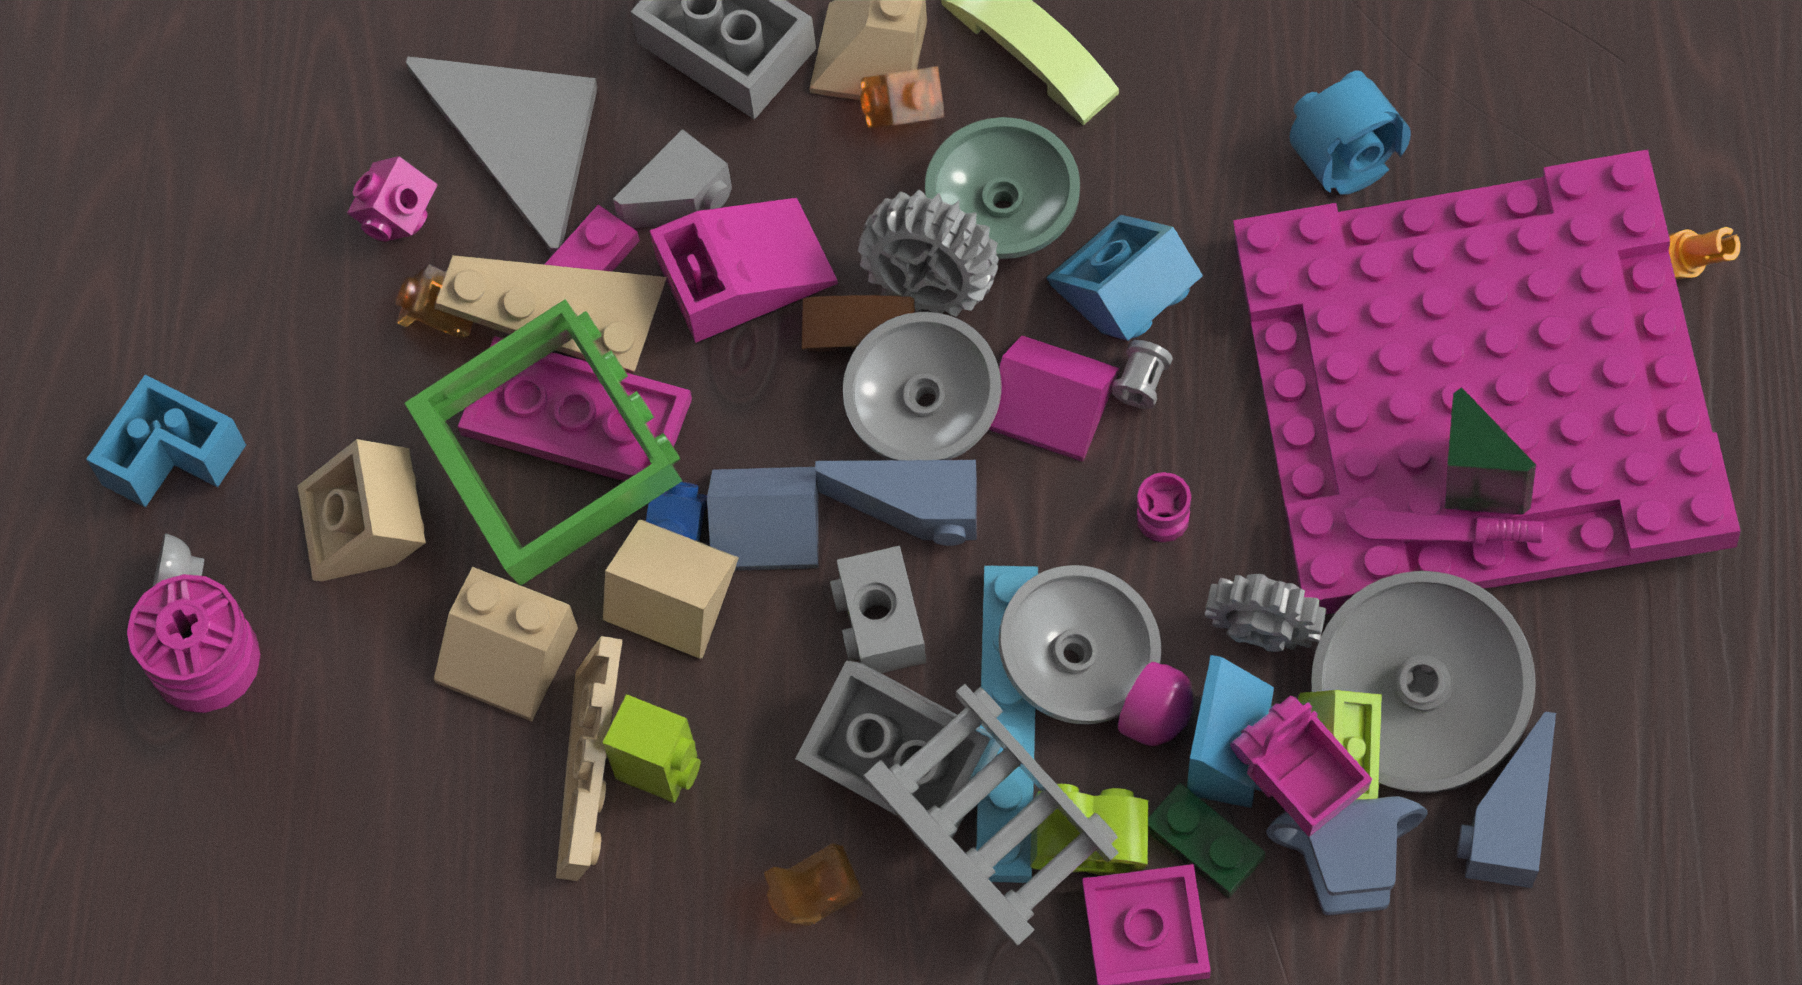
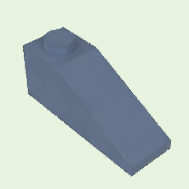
(917, 496)
(1509, 821)

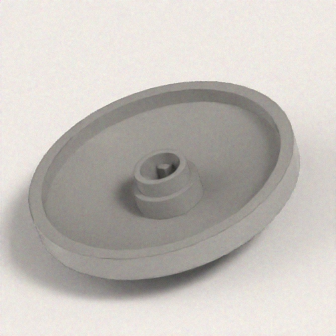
(1448, 675)

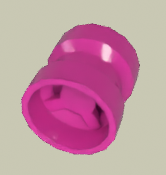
(1163, 495)

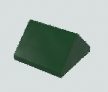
(1485, 464)

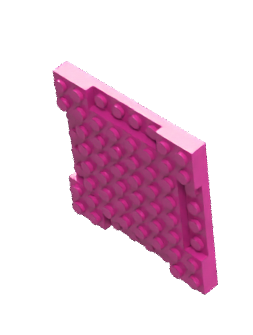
(1547, 312)

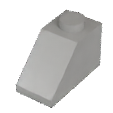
(674, 184)

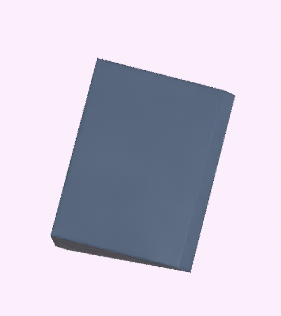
(765, 517)

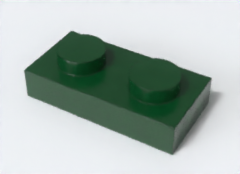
(1204, 839)

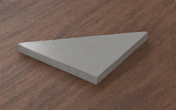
(521, 129)

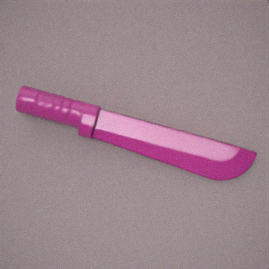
(1432, 527)

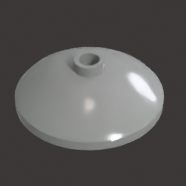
(914, 358)
(1082, 613)

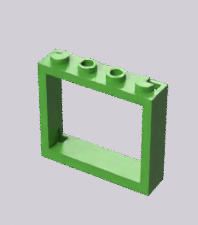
(499, 365)

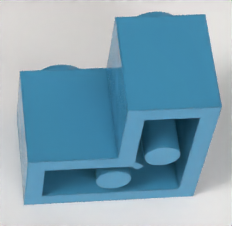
(159, 431)

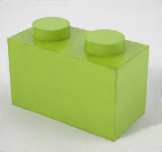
(651, 749)

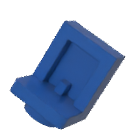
(679, 510)

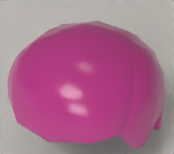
(1157, 705)

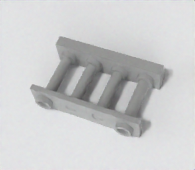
(976, 866)

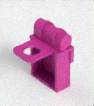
(1301, 764)

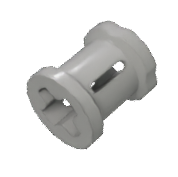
(1141, 374)

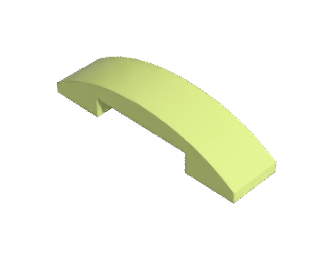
(1043, 47)

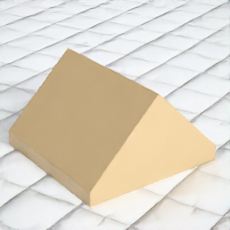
(667, 587)

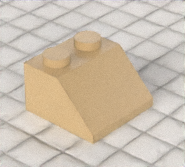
(361, 511)
(504, 643)

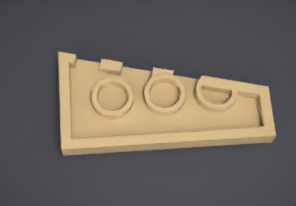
(514, 293)
(586, 759)

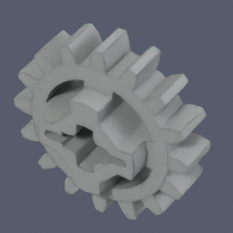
(1265, 612)

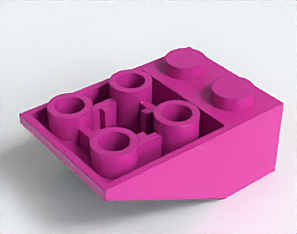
(740, 263)

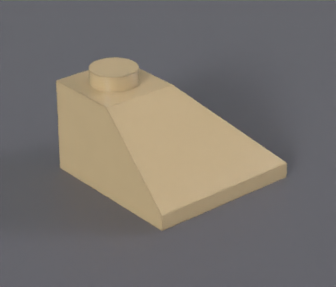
(867, 41)

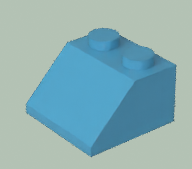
(1127, 276)
(1228, 705)

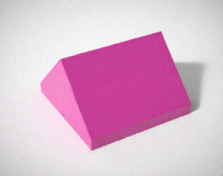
(1052, 397)

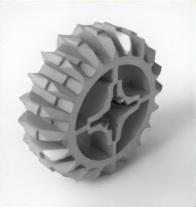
(928, 253)

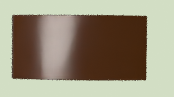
(844, 321)

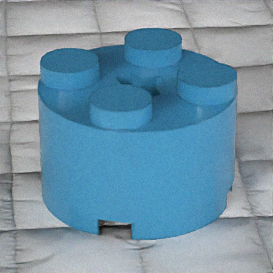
(1348, 133)

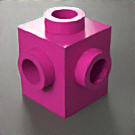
(391, 199)

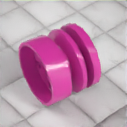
(208, 666)

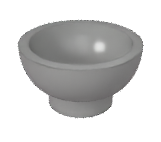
(176, 560)

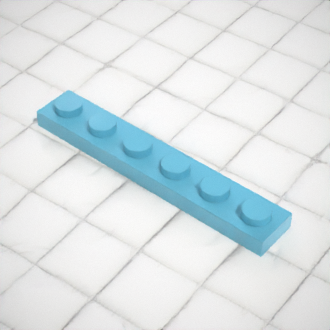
(1017, 717)

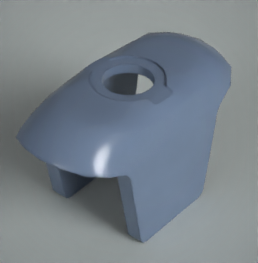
(1353, 853)

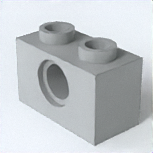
(871, 581)

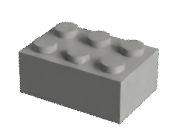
(729, 46)
(882, 720)

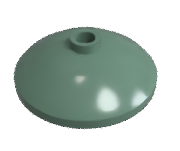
(1012, 164)

